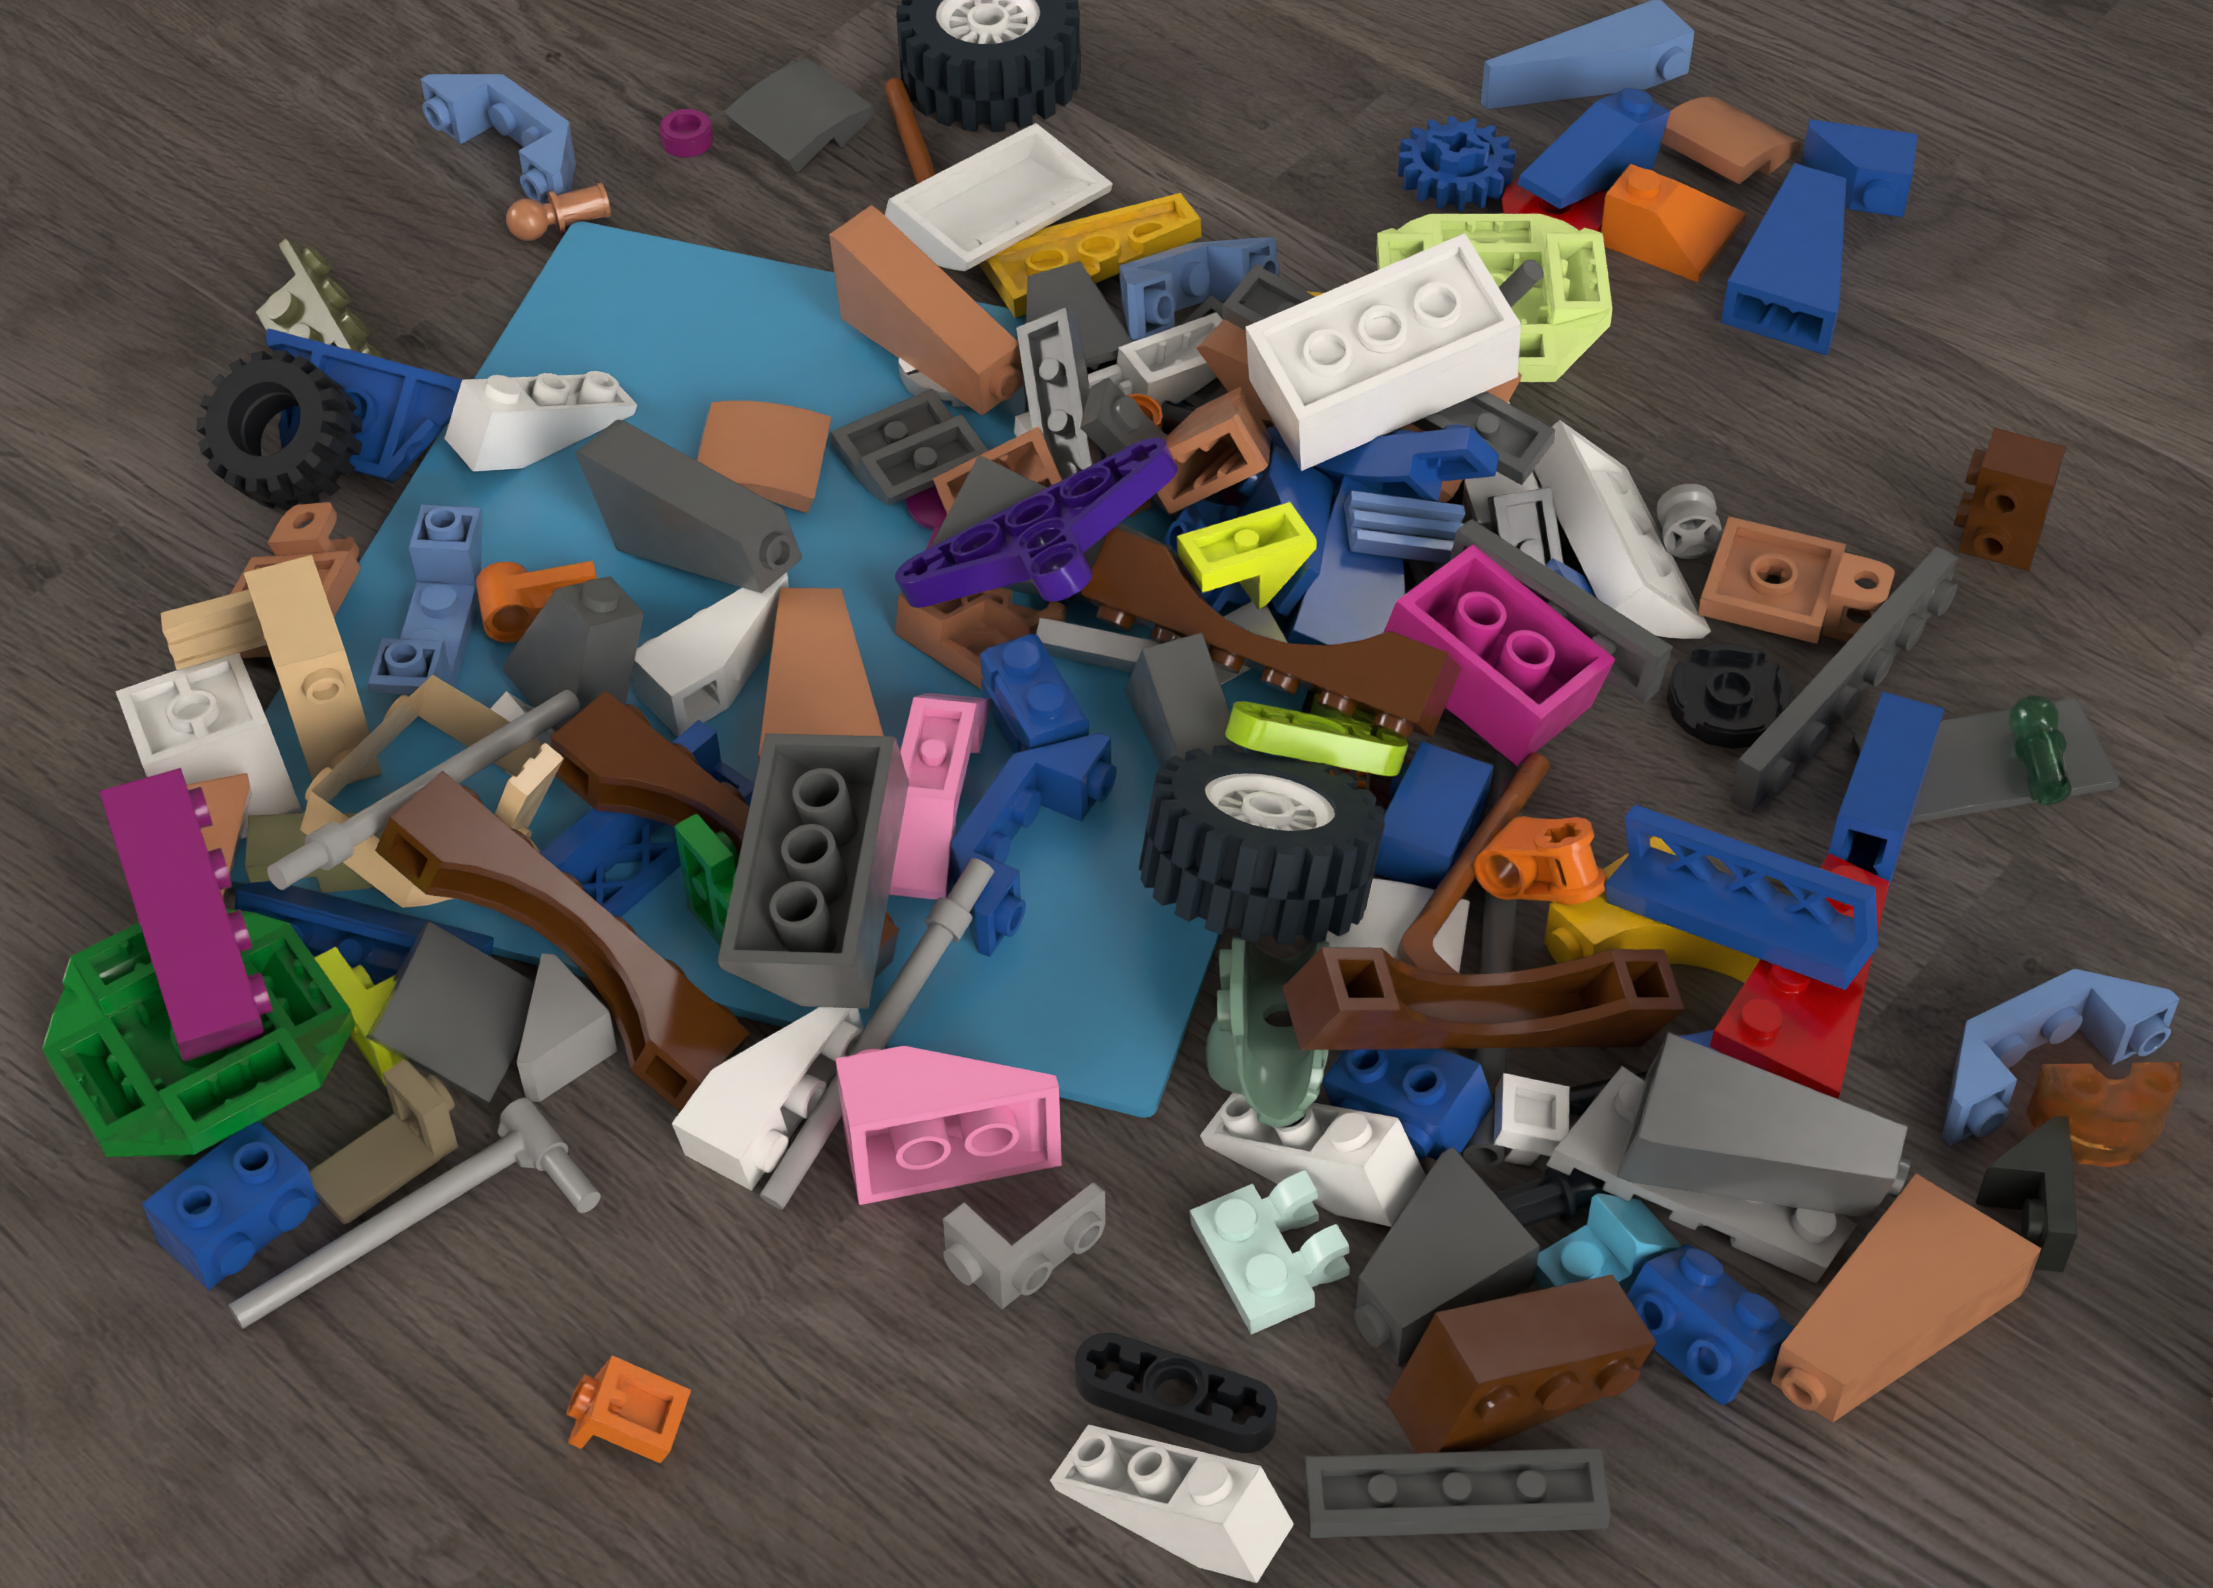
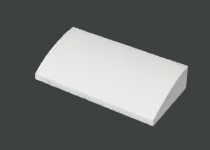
(995, 198)
(1617, 537)

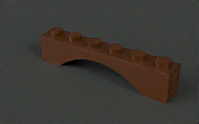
(1381, 675)
(630, 768)
(465, 852)
(1376, 1002)

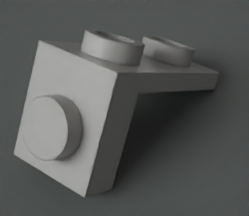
(1005, 1271)

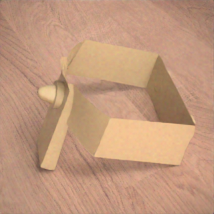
(293, 618)
(466, 721)

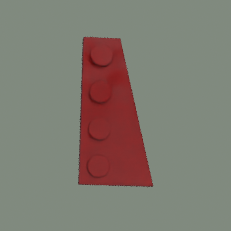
(1797, 1022)

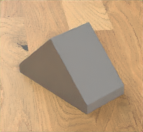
(563, 1031)

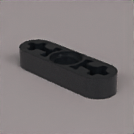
(1161, 1365)

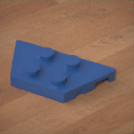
(397, 403)

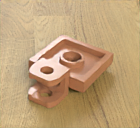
(333, 558)
(1813, 589)

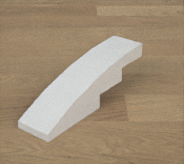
(1156, 366)

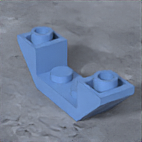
(475, 102)
(1185, 277)
(443, 604)
(2110, 1011)

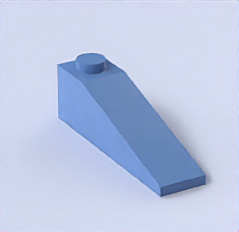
(1599, 58)

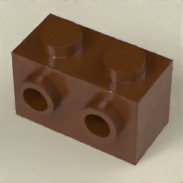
(2009, 498)

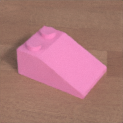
(942, 1121)

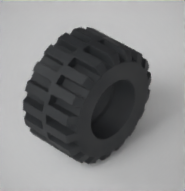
(245, 406)

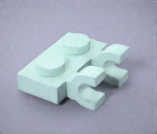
(1254, 1259)

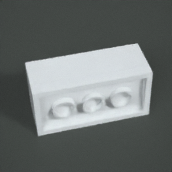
(1383, 351)

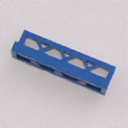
(611, 838)
(1745, 909)

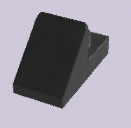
(2040, 1182)

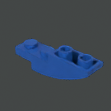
(1411, 461)

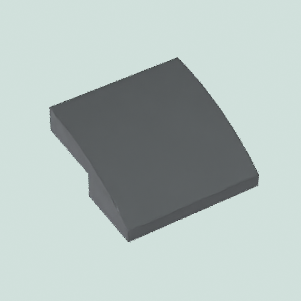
(799, 113)
(905, 446)
(455, 1013)

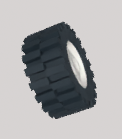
(989, 58)
(1261, 844)

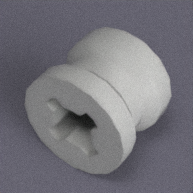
(1689, 521)

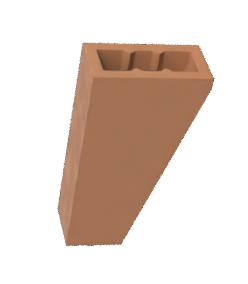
(920, 313)
(816, 670)
(1900, 1298)

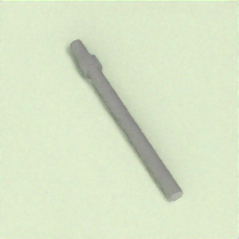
(335, 841)
(945, 924)

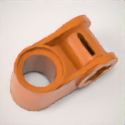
(1541, 861)

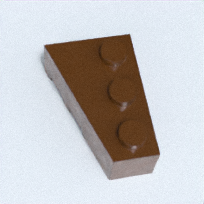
(1518, 1364)

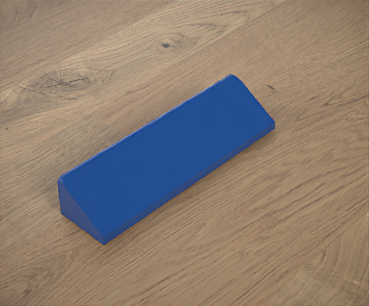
(359, 931)

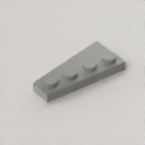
(1779, 1234)

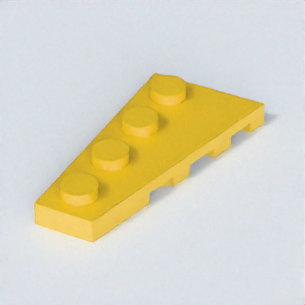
(1097, 241)

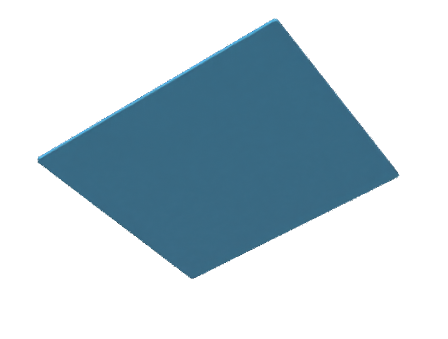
(1098, 968)

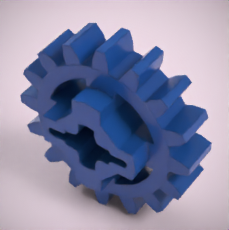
(1456, 163)

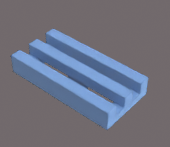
(1405, 520)

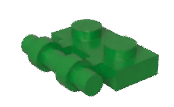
(707, 872)

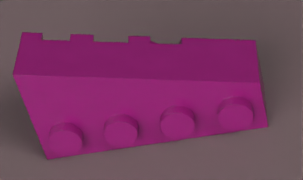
(184, 914)

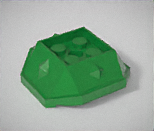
(123, 1063)

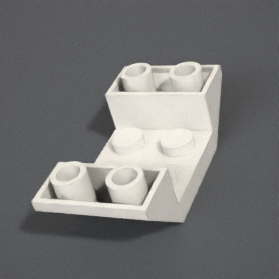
(211, 729)

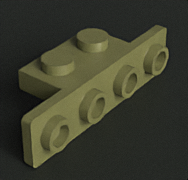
(314, 304)

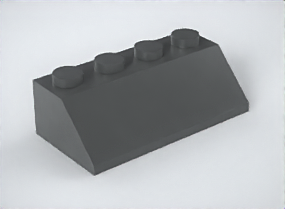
(816, 868)

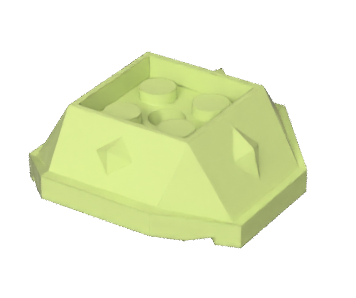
(1556, 315)

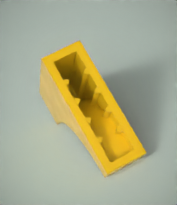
(1600, 926)

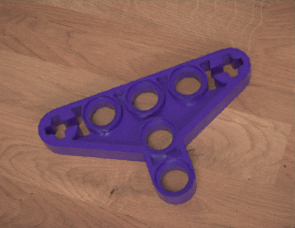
(1042, 534)

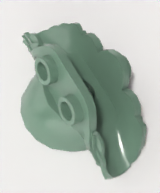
(1249, 1053)

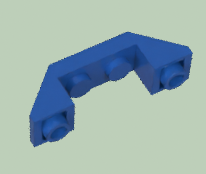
(1056, 776)

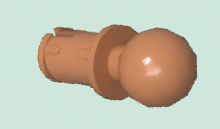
(530, 219)

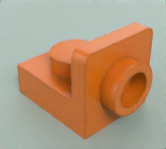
(628, 1409)

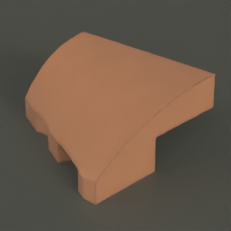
(967, 626)

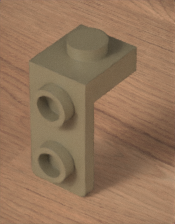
(391, 1151)

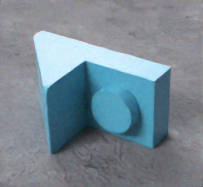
(1614, 1242)

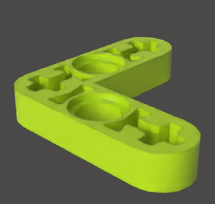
(1317, 737)

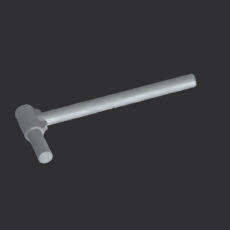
(523, 1139)

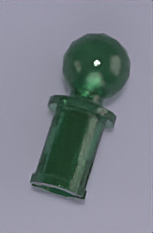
(2041, 748)

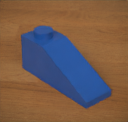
(1598, 148)
(1312, 498)

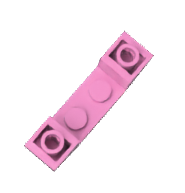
(935, 756)

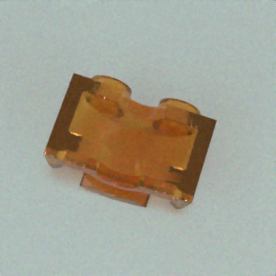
(2107, 1116)

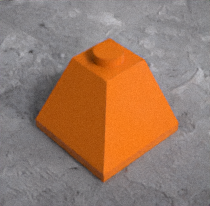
(1667, 223)

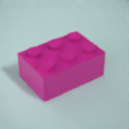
(1519, 658)

